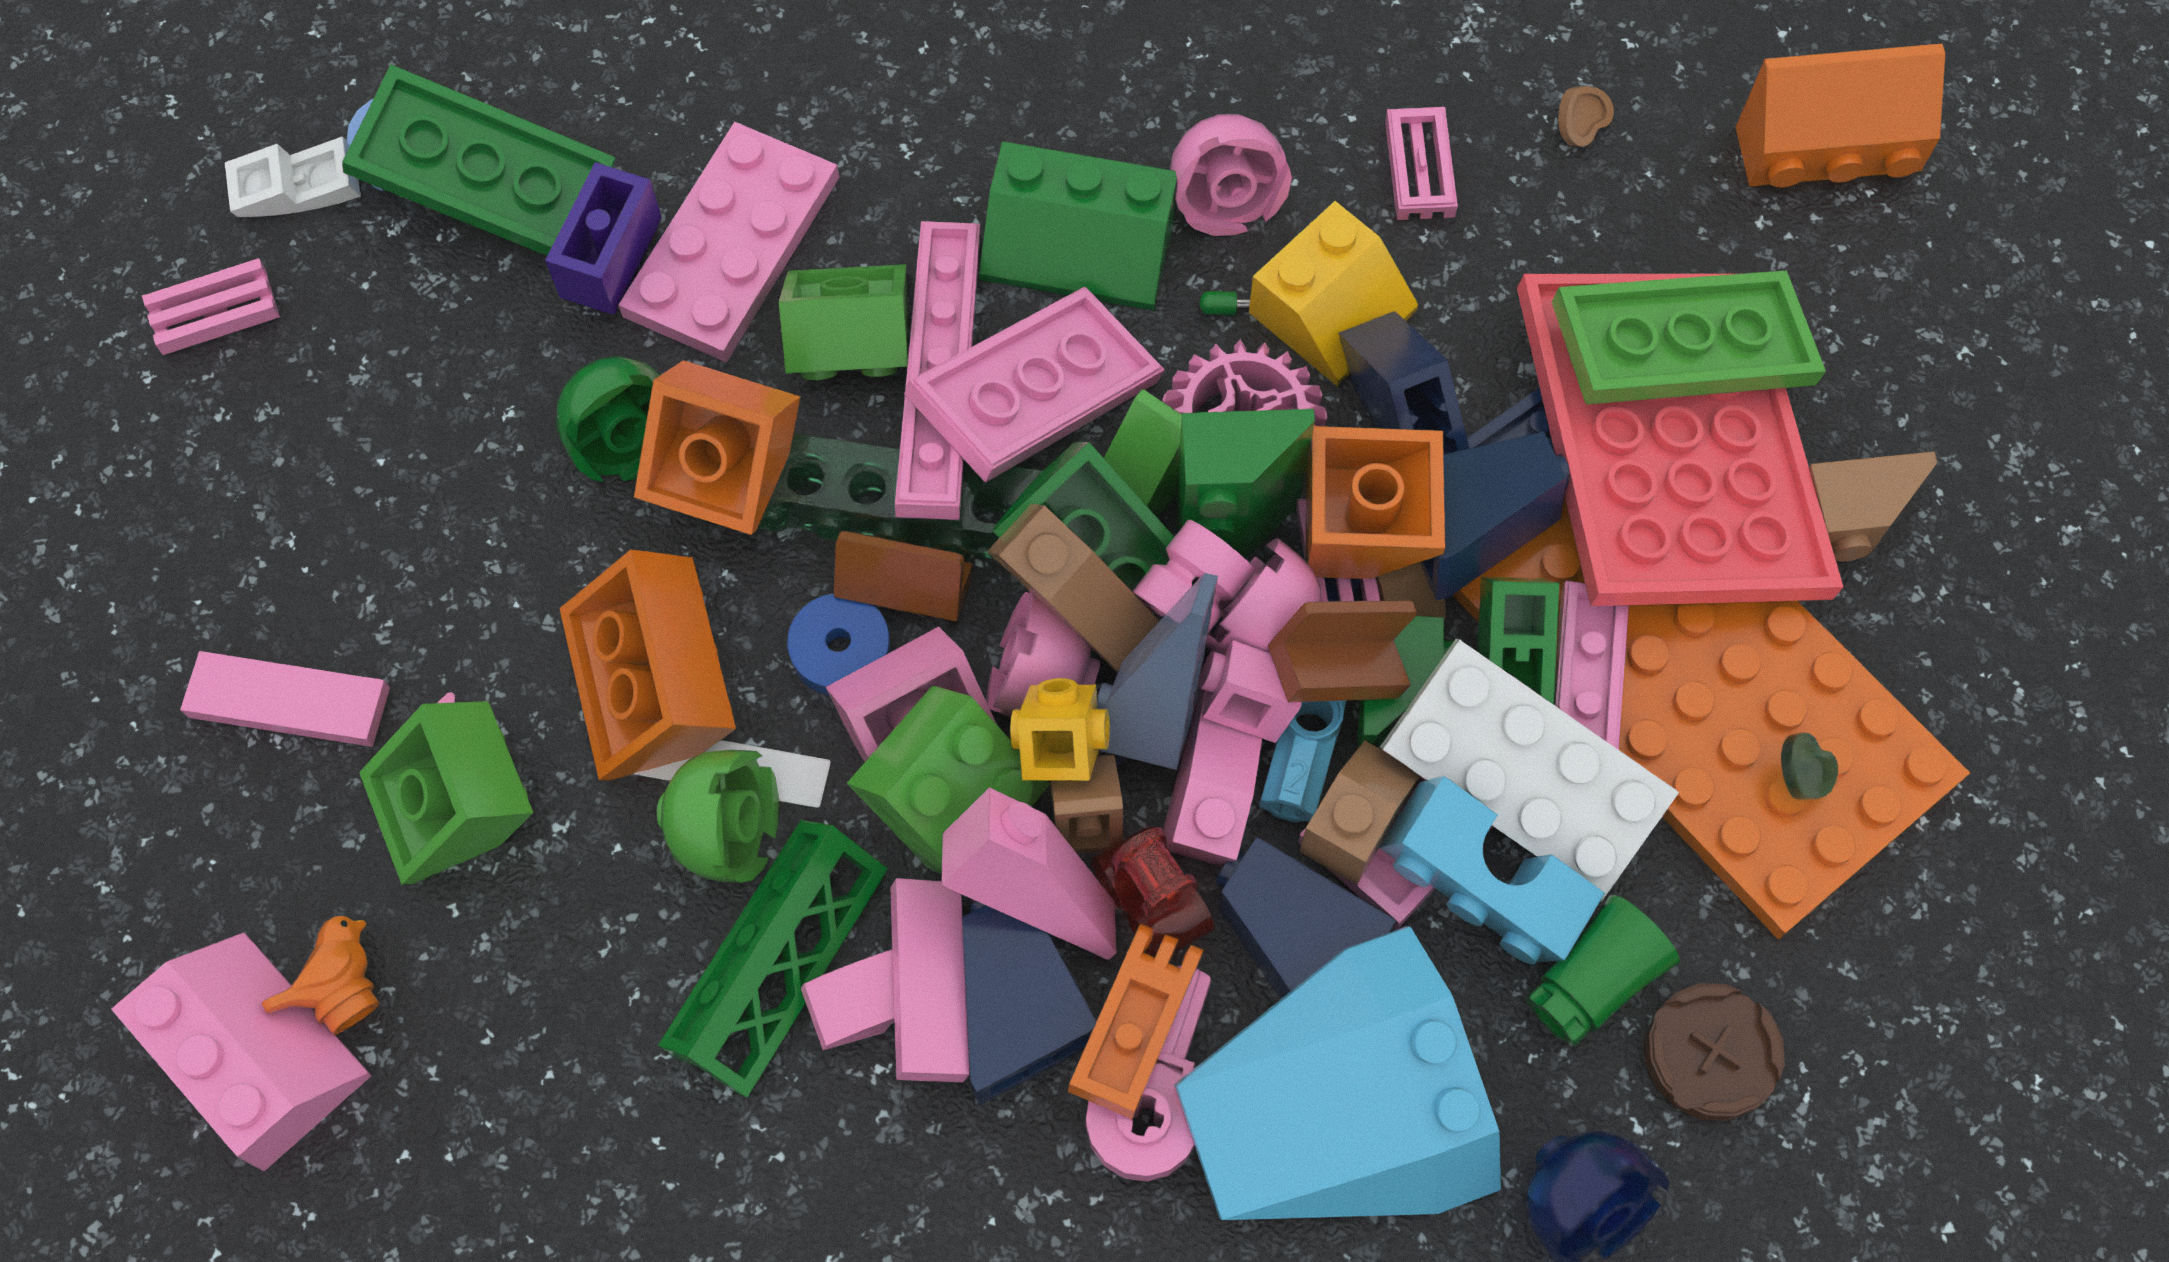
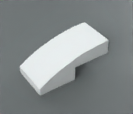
(281, 183)

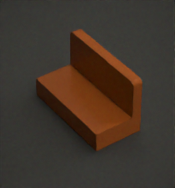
(900, 576)
(1342, 651)

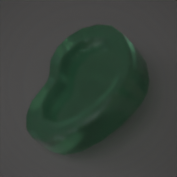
(1807, 768)

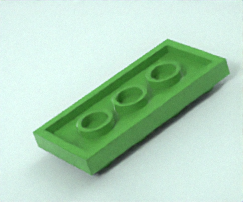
(1687, 337)

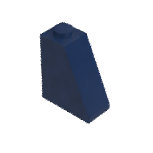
(1403, 379)
(1494, 505)
(1292, 915)
(1018, 1003)

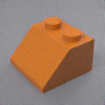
(714, 445)
(1373, 500)

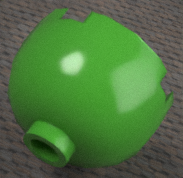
(718, 814)

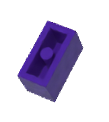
(604, 238)

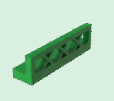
(755, 943)

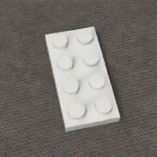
(1531, 765)

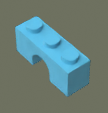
(1441, 845)

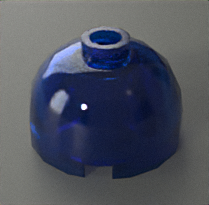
(1591, 1194)

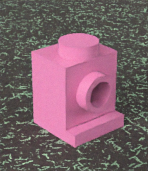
(1246, 692)

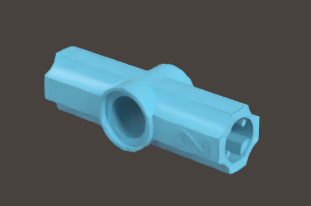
(1302, 764)

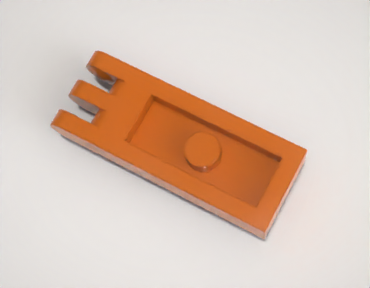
(1134, 1025)

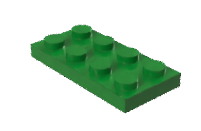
(470, 160)

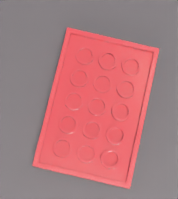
(1680, 490)

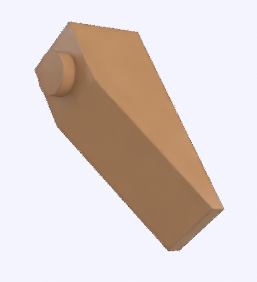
(1074, 584)

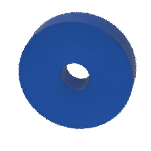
(827, 620)

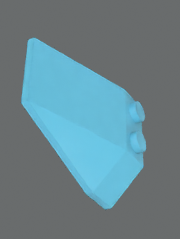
(1347, 1097)

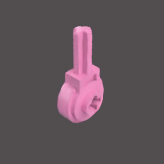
(1161, 1148)

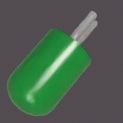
(1221, 303)

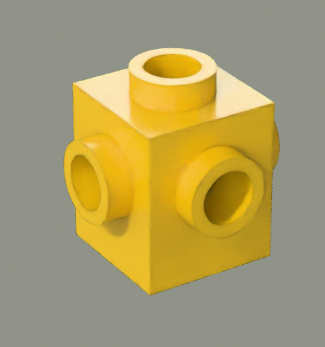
(1059, 731)

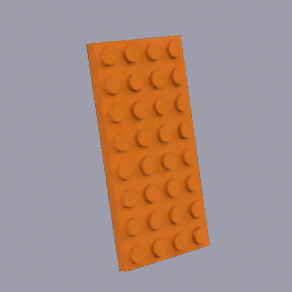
(1709, 712)

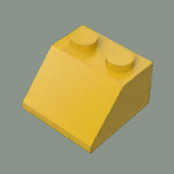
(1328, 283)

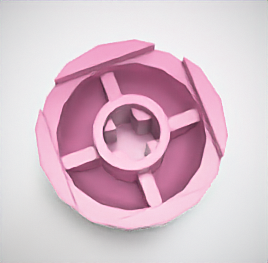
(1229, 174)
(1266, 600)
(1037, 650)

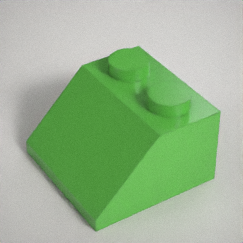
(845, 321)
(445, 789)

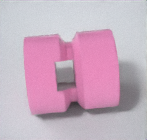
(1190, 556)

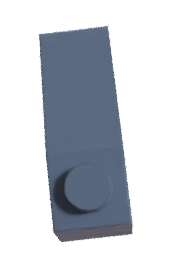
(1159, 682)

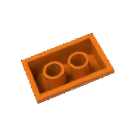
(1842, 115)
(646, 665)

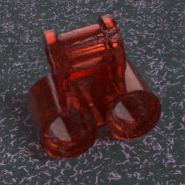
(1153, 889)

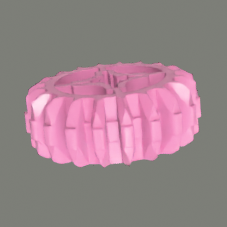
(1245, 384)

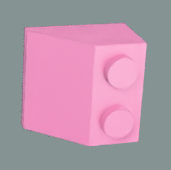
(886, 690)

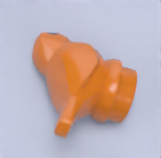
(332, 978)

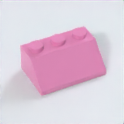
(244, 1070)

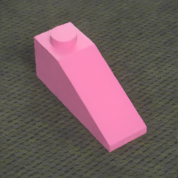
(1212, 790)
(1027, 869)

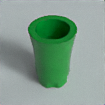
(1602, 971)

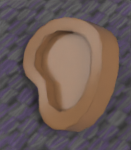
(1583, 113)

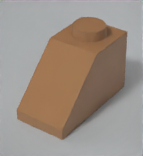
(1866, 497)
(1090, 811)
(1358, 812)

